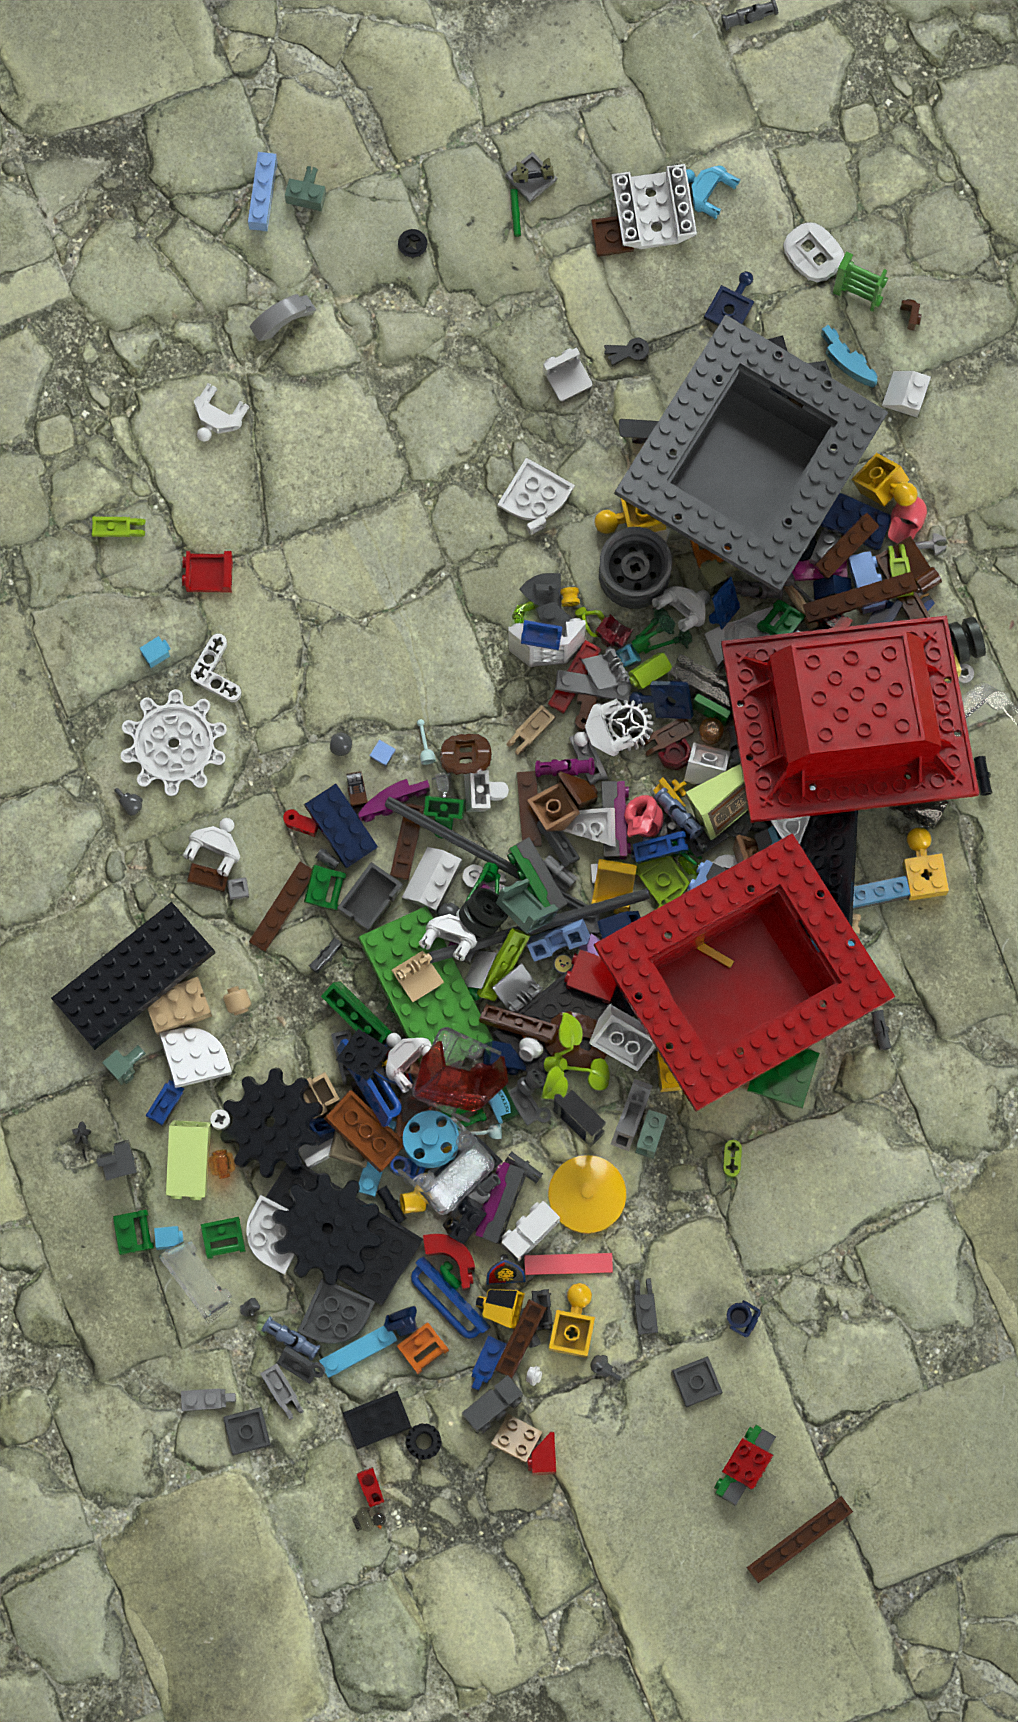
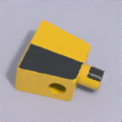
(502, 1306)

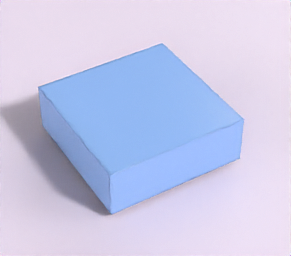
(382, 753)

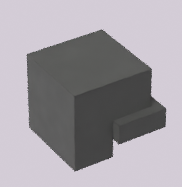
(119, 1162)

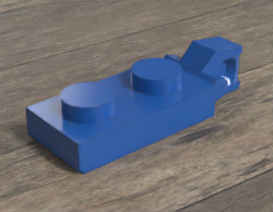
(165, 1103)
(487, 1361)

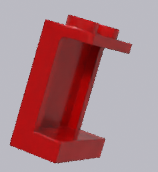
(208, 572)
(591, 976)

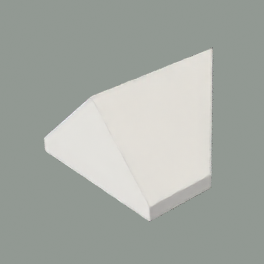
(791, 825)

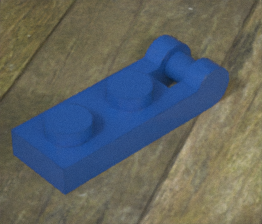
(660, 847)

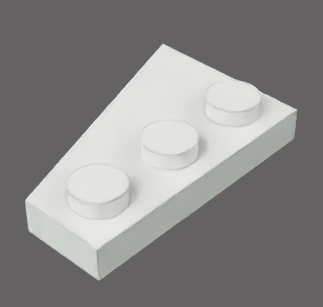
(595, 825)

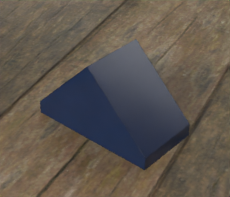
(831, 586)
(323, 1128)

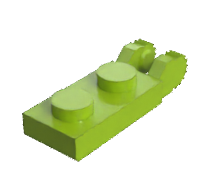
(116, 527)
(898, 565)

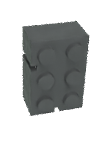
(370, 897)
(493, 1405)

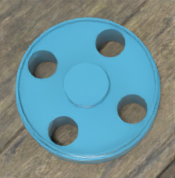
(430, 1139)

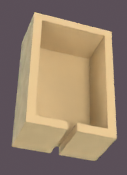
(179, 1007)

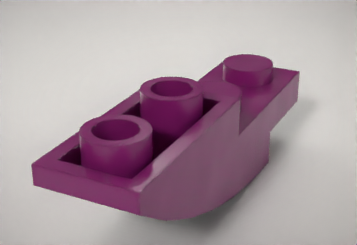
(399, 791)

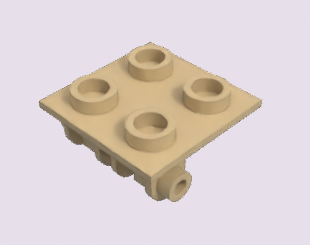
(417, 976)
(516, 1438)

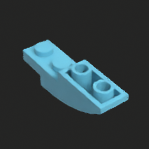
(851, 364)

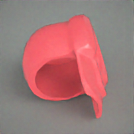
(915, 513)
(643, 817)

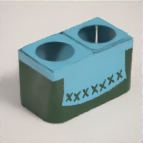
(503, 1106)

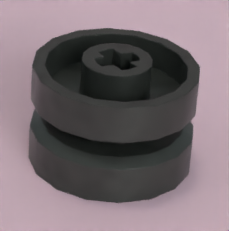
(967, 639)
(481, 913)

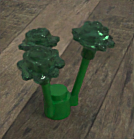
(666, 624)

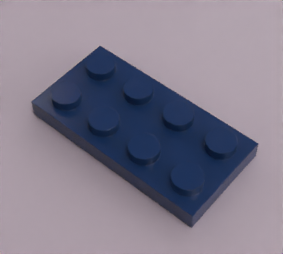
(847, 511)
(340, 825)

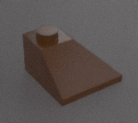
(579, 790)

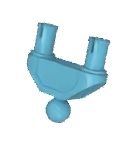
(705, 184)

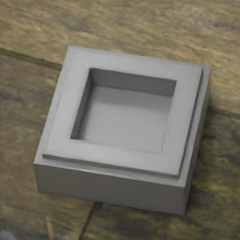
(238, 888)

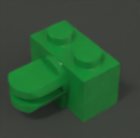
(444, 810)

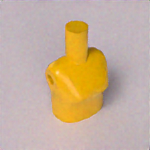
(411, 1203)

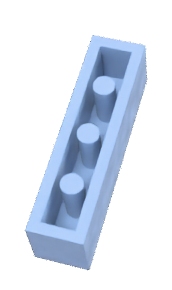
(262, 191)

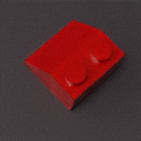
(543, 1457)

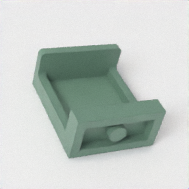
(524, 907)
(650, 1134)

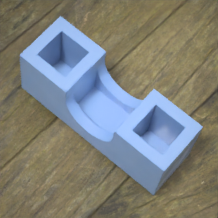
(547, 942)

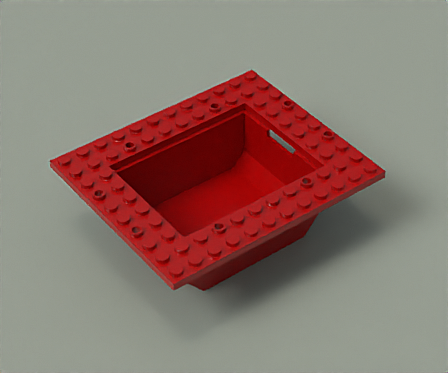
(849, 718)
(771, 992)

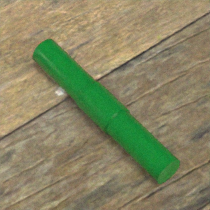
(515, 212)

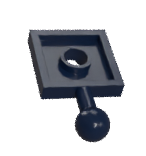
(735, 299)
(663, 707)

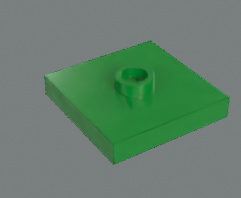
(711, 709)

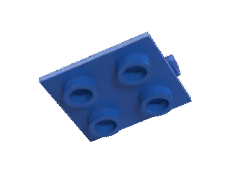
(725, 604)

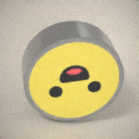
(562, 963)

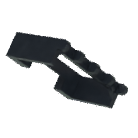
(579, 1117)

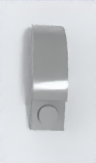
(280, 314)
(631, 1115)

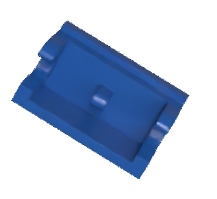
(541, 635)

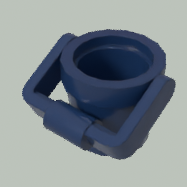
(740, 1316)
(402, 1321)

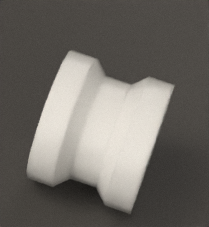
(221, 1123)

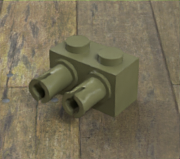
(714, 574)

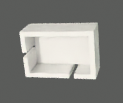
(529, 1231)

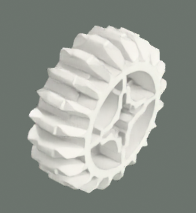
(635, 727)

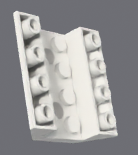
(668, 208)
(539, 656)

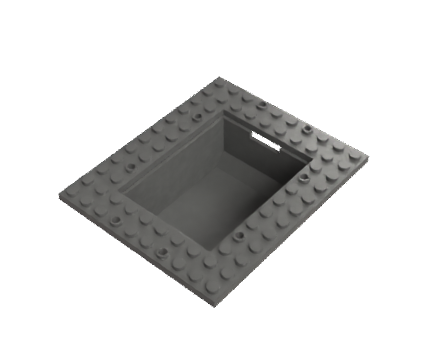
(751, 454)

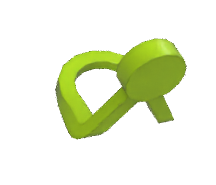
(582, 613)

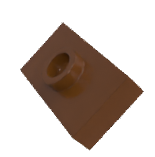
(206, 877)

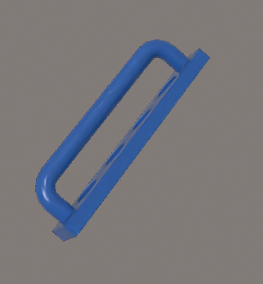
(373, 1096)
(425, 1266)

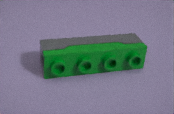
(532, 867)
(731, 1489)

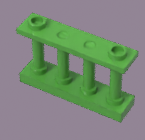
(859, 281)

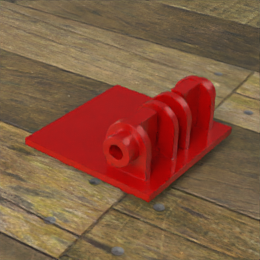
(747, 1463)

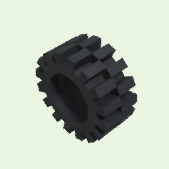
(423, 1453)

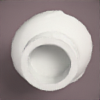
(530, 1048)

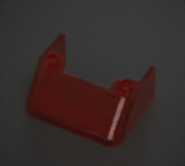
(456, 1086)

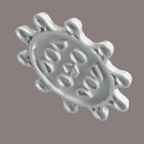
(170, 722)

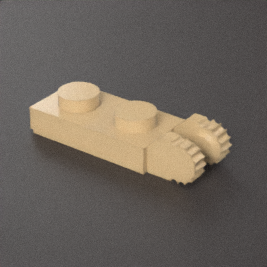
(531, 728)

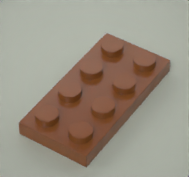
(364, 1131)

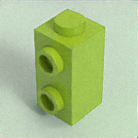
(649, 670)

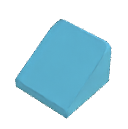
(628, 655)

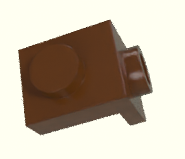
(913, 307)

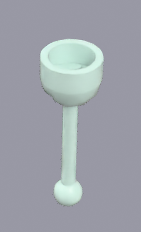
(427, 756)
(493, 1131)

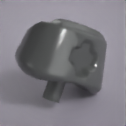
(249, 1307)

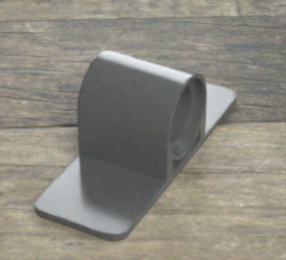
(636, 429)

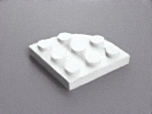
(535, 492)
(193, 1056)
(264, 1233)

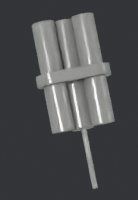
(560, 874)

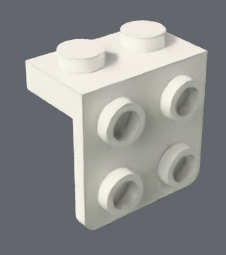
(567, 374)

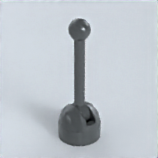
(790, 582)

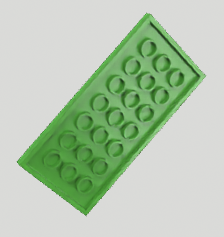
(442, 1007)

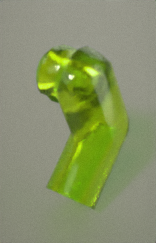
(520, 611)
(688, 866)

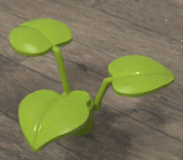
(571, 1034)

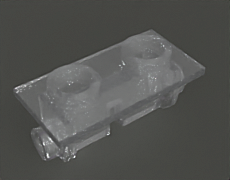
(441, 782)

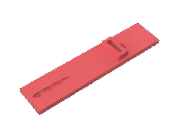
(568, 1264)

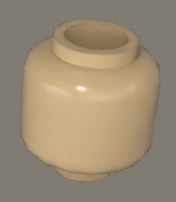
(237, 1000)

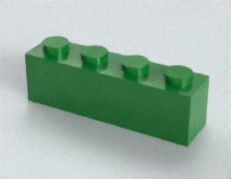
(355, 1012)

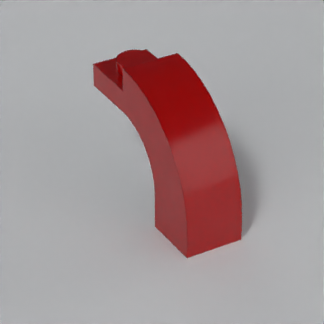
(445, 1245)

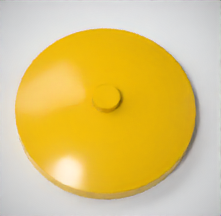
(587, 1194)

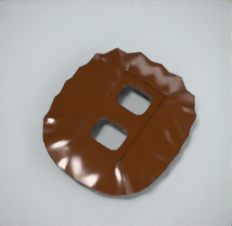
(451, 755)
(577, 1057)

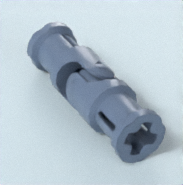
(680, 815)
(289, 1336)

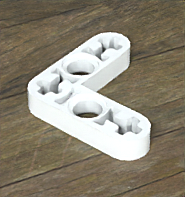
(209, 675)

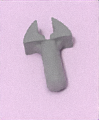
(932, 544)

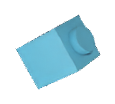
(155, 651)
(167, 1237)

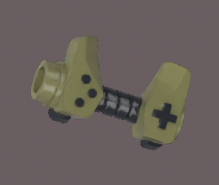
(522, 175)

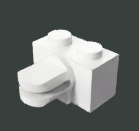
(481, 791)

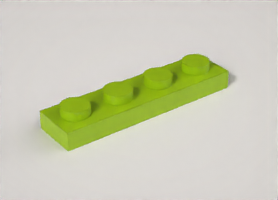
(504, 962)

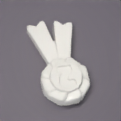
(472, 874)

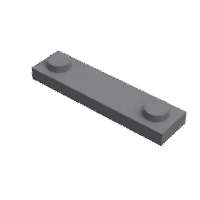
(583, 684)

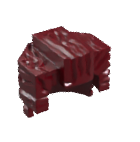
(613, 632)
(675, 755)

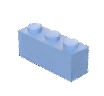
(863, 573)

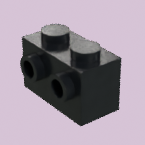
(464, 1219)

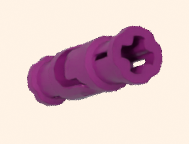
(555, 766)

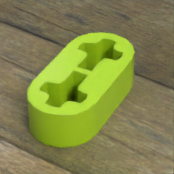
(737, 1158)

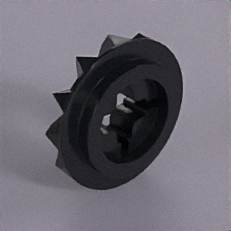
(414, 235)

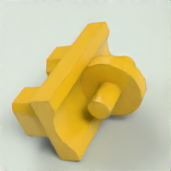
(673, 792)

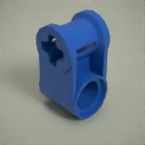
(409, 1167)

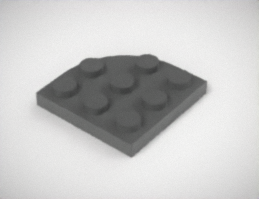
(335, 1314)

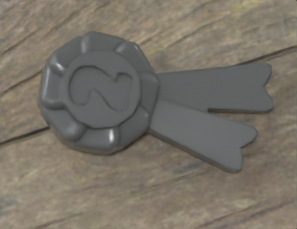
(636, 349)

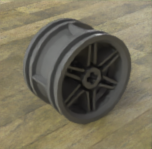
(645, 543)

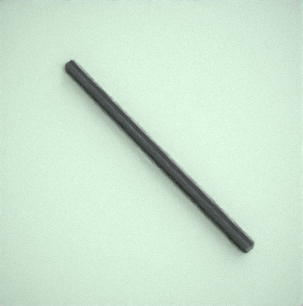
(465, 843)
(559, 919)

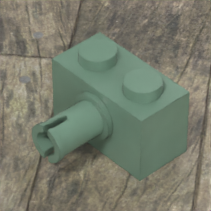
(305, 192)
(122, 1066)

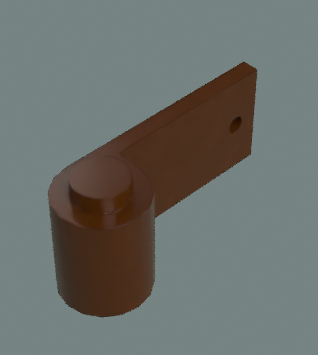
(924, 575)

